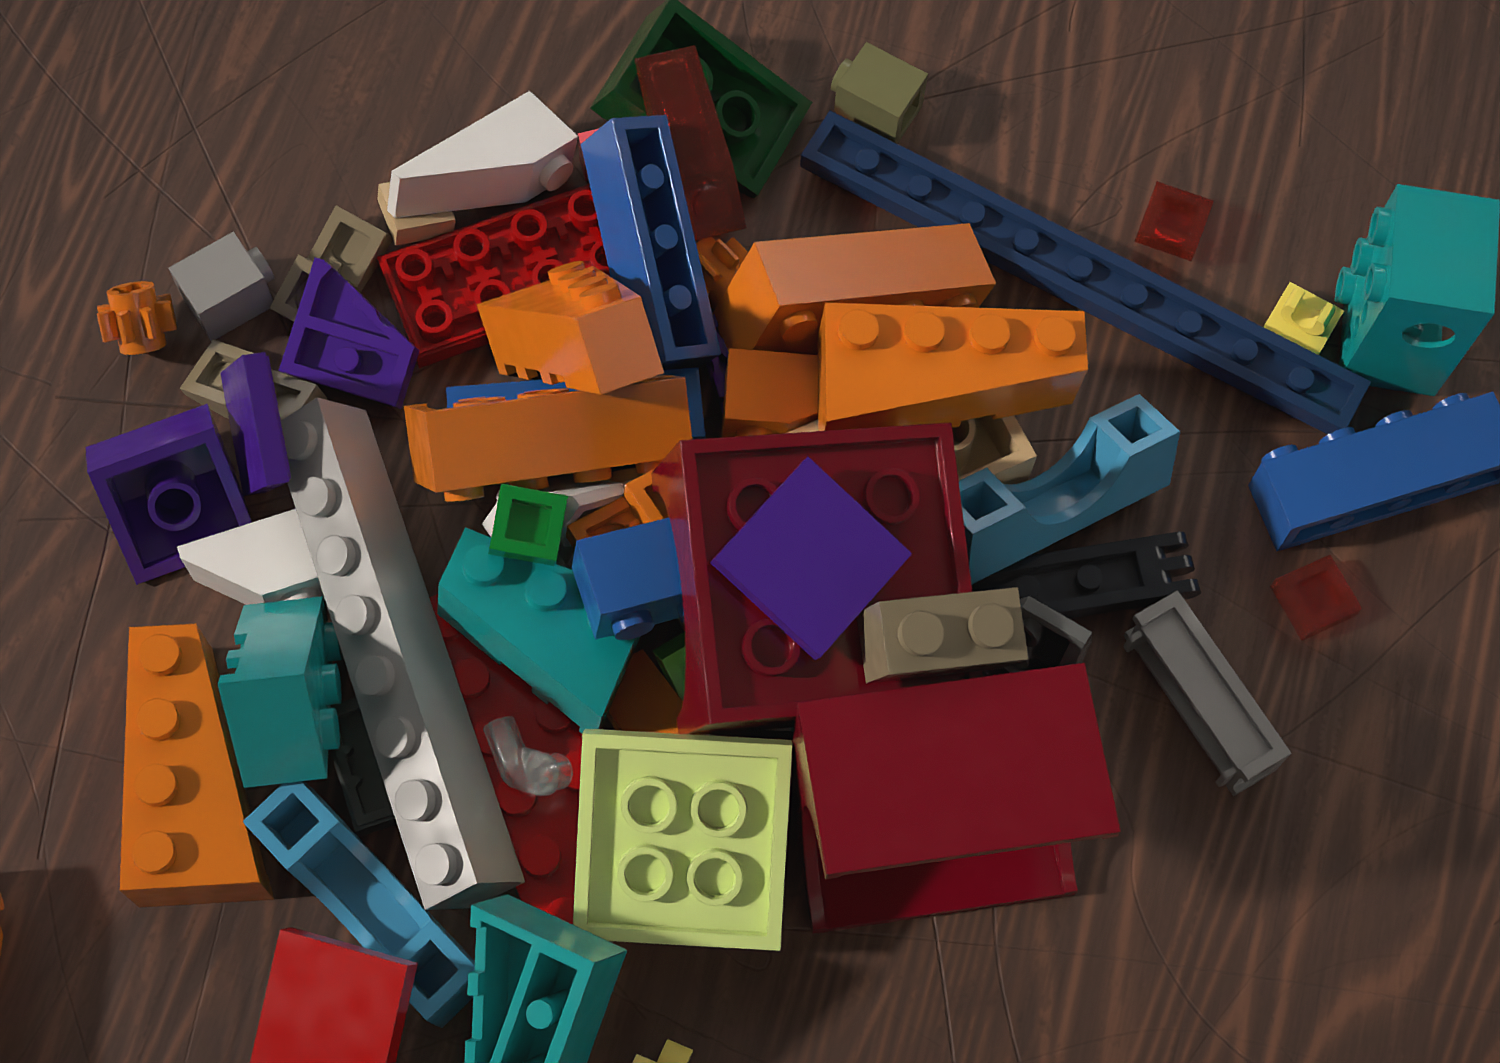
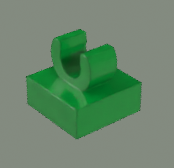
(528, 525)

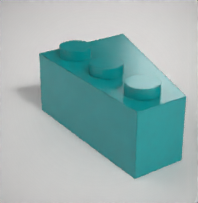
(535, 626)
(283, 692)
(536, 985)

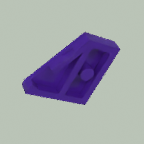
(347, 342)

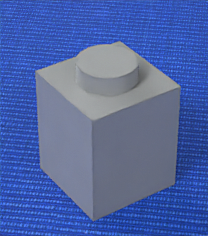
(224, 285)

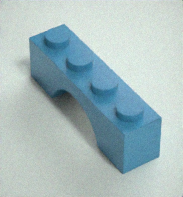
(1111, 465)
(363, 895)

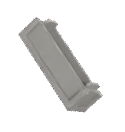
(1206, 693)

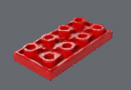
(448, 275)
(332, 1002)

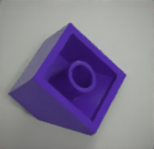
(166, 489)

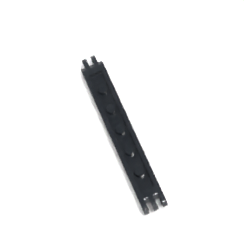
(1101, 575)

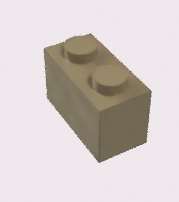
(942, 635)

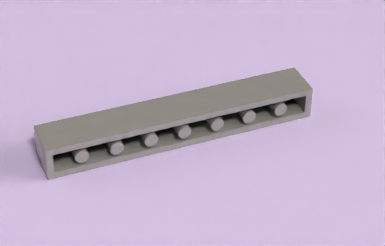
(397, 659)

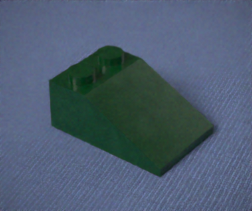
(751, 101)

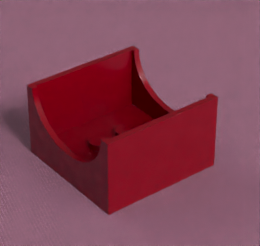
(738, 661)
(947, 796)

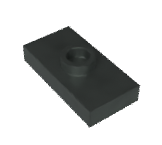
(360, 772)

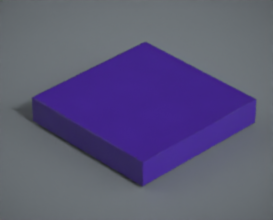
(255, 424)
(811, 558)

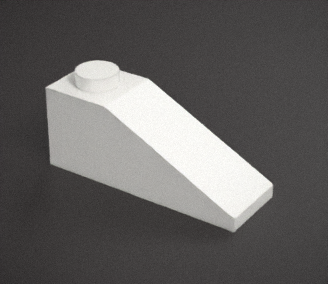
(488, 164)

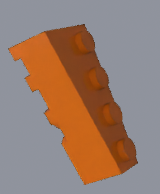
(785, 283)
(573, 331)
(944, 363)
(545, 436)
(182, 780)

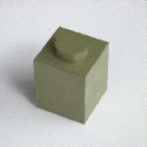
(879, 92)

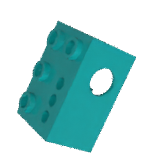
(1419, 270)

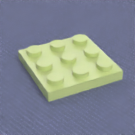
(682, 838)

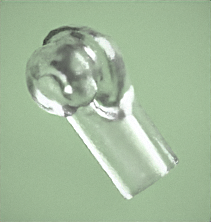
(522, 766)

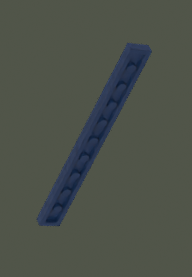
(1088, 275)

